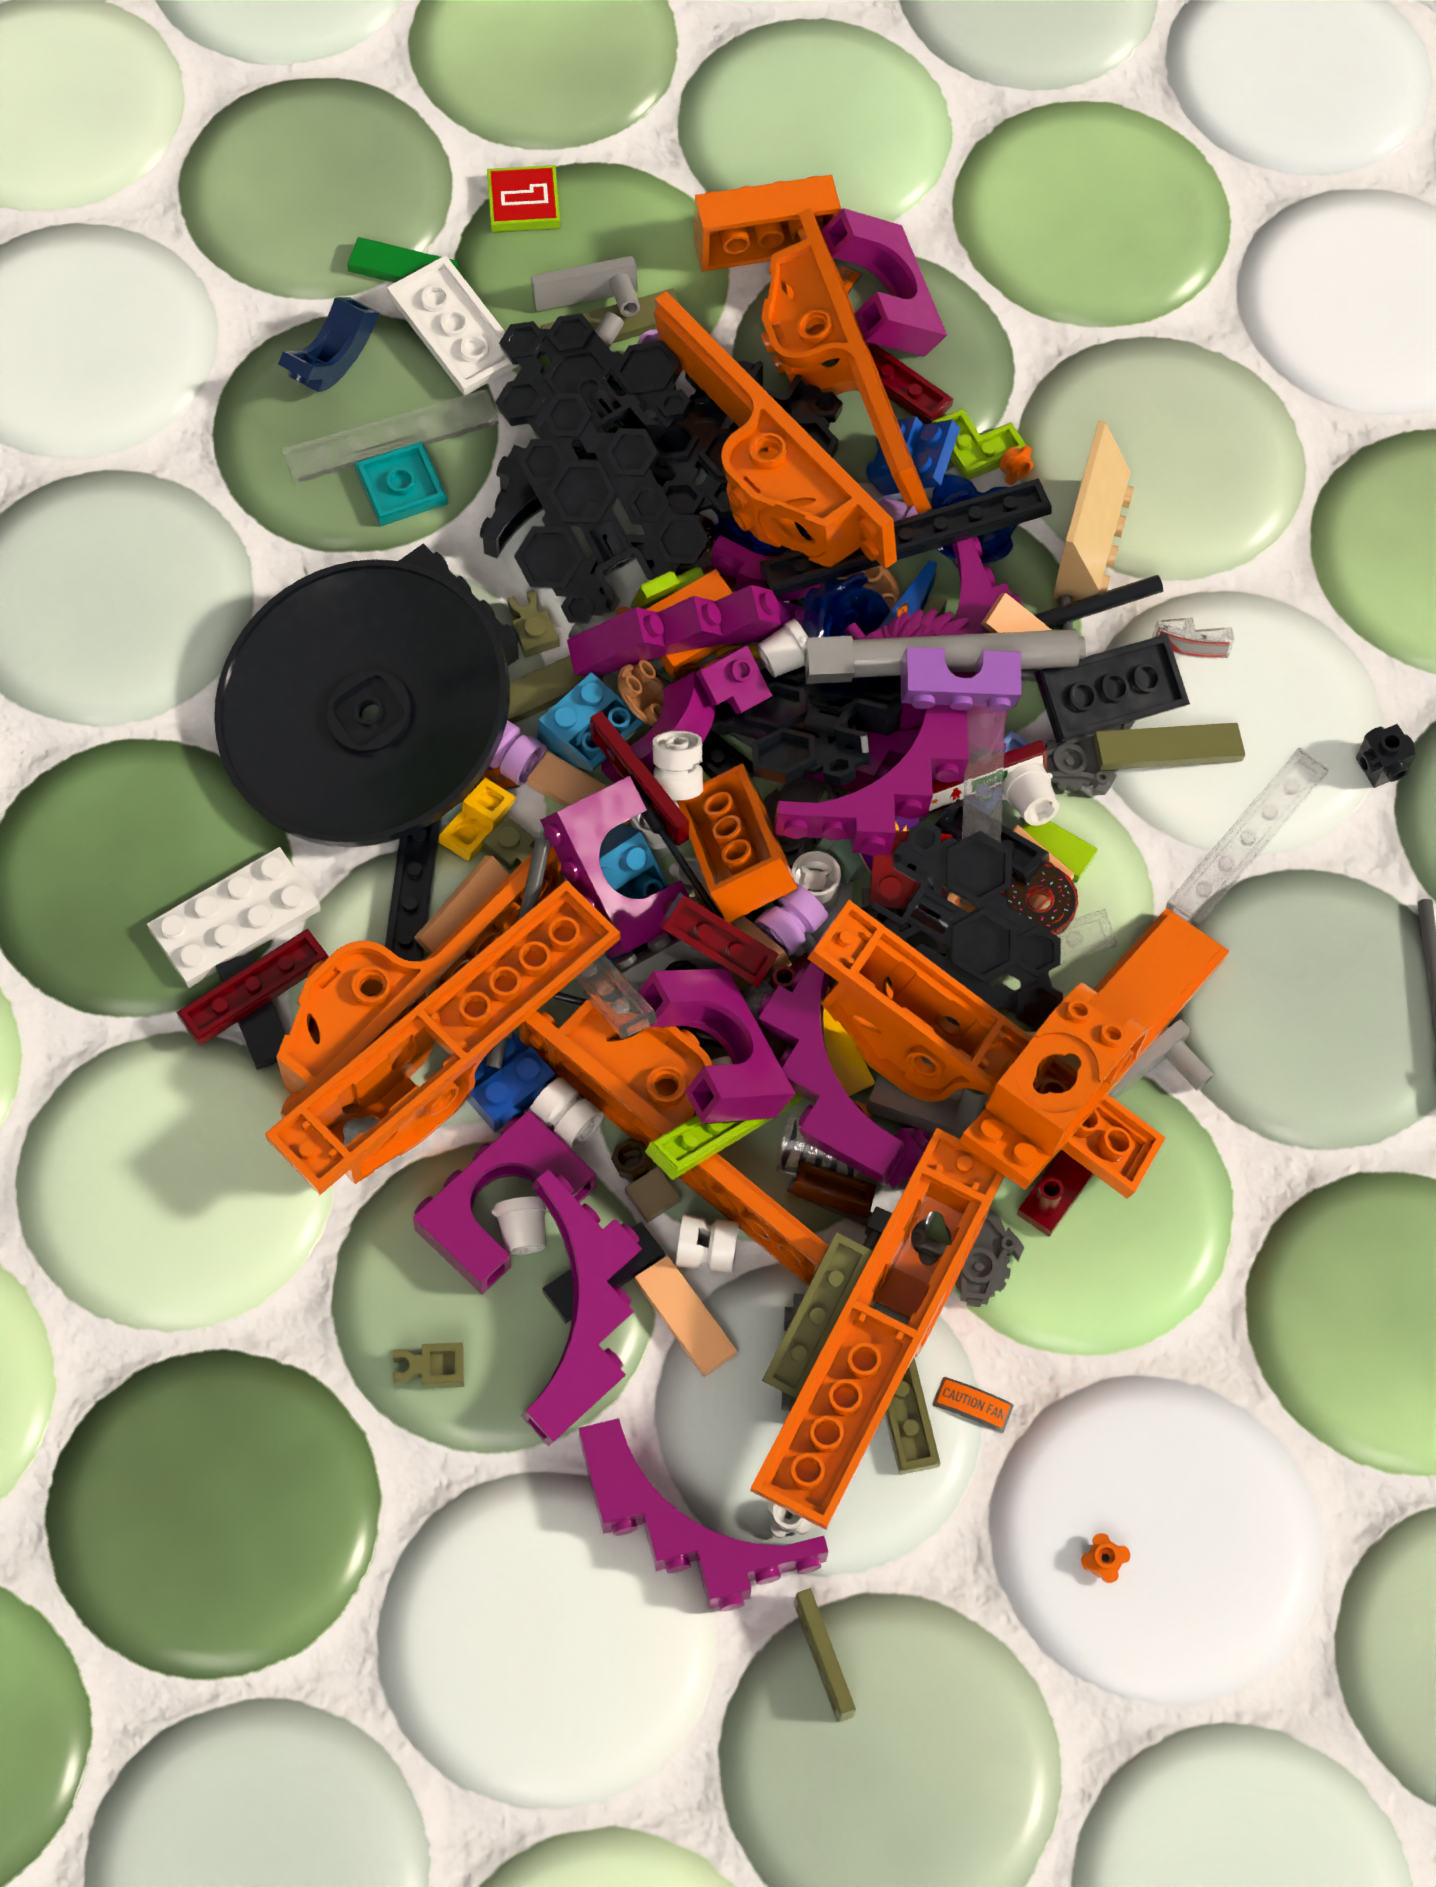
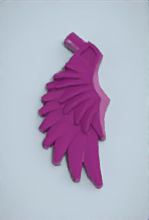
(917, 626)

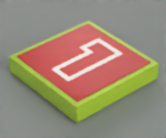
(523, 198)

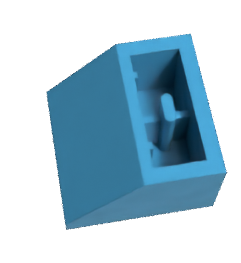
(567, 724)
(629, 863)

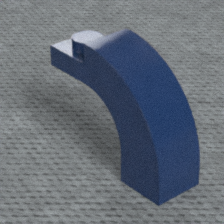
(335, 346)

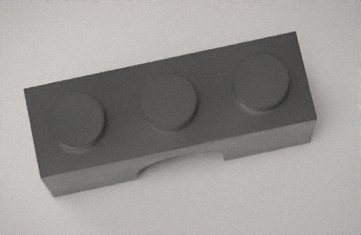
(659, 954)

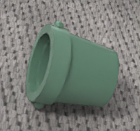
(849, 862)

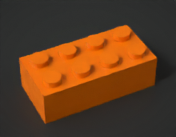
(758, 220)
(737, 844)

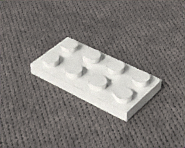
(452, 324)
(234, 916)

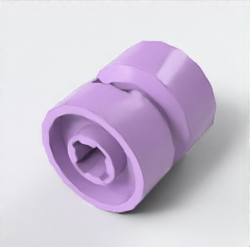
(517, 754)
(794, 916)

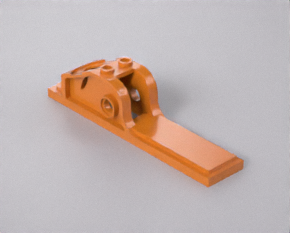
(817, 324)
(773, 463)
(370, 988)
(466, 1019)
(910, 1023)
(1107, 1033)
(642, 1092)
(869, 1350)

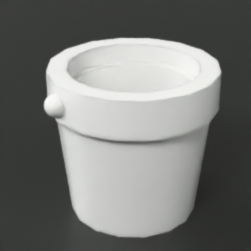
(784, 649)
(1031, 793)
(522, 1224)

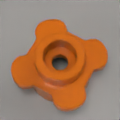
(1016, 463)
(1093, 1560)

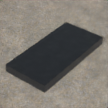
(1112, 688)

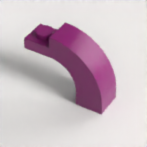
(742, 564)
(683, 709)

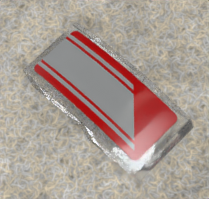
(1190, 642)

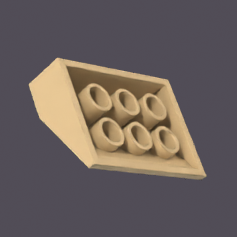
(1095, 520)

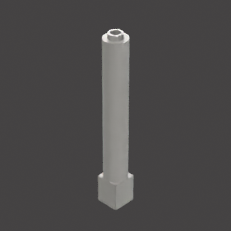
(844, 658)

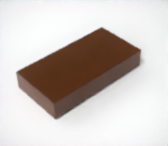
(833, 1189)

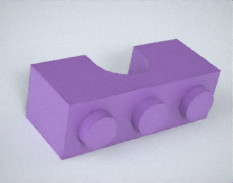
(930, 683)

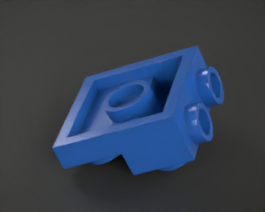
(929, 448)
(513, 1088)

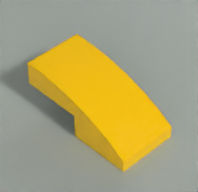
(479, 816)

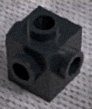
(1386, 755)

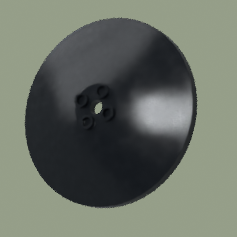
(326, 653)

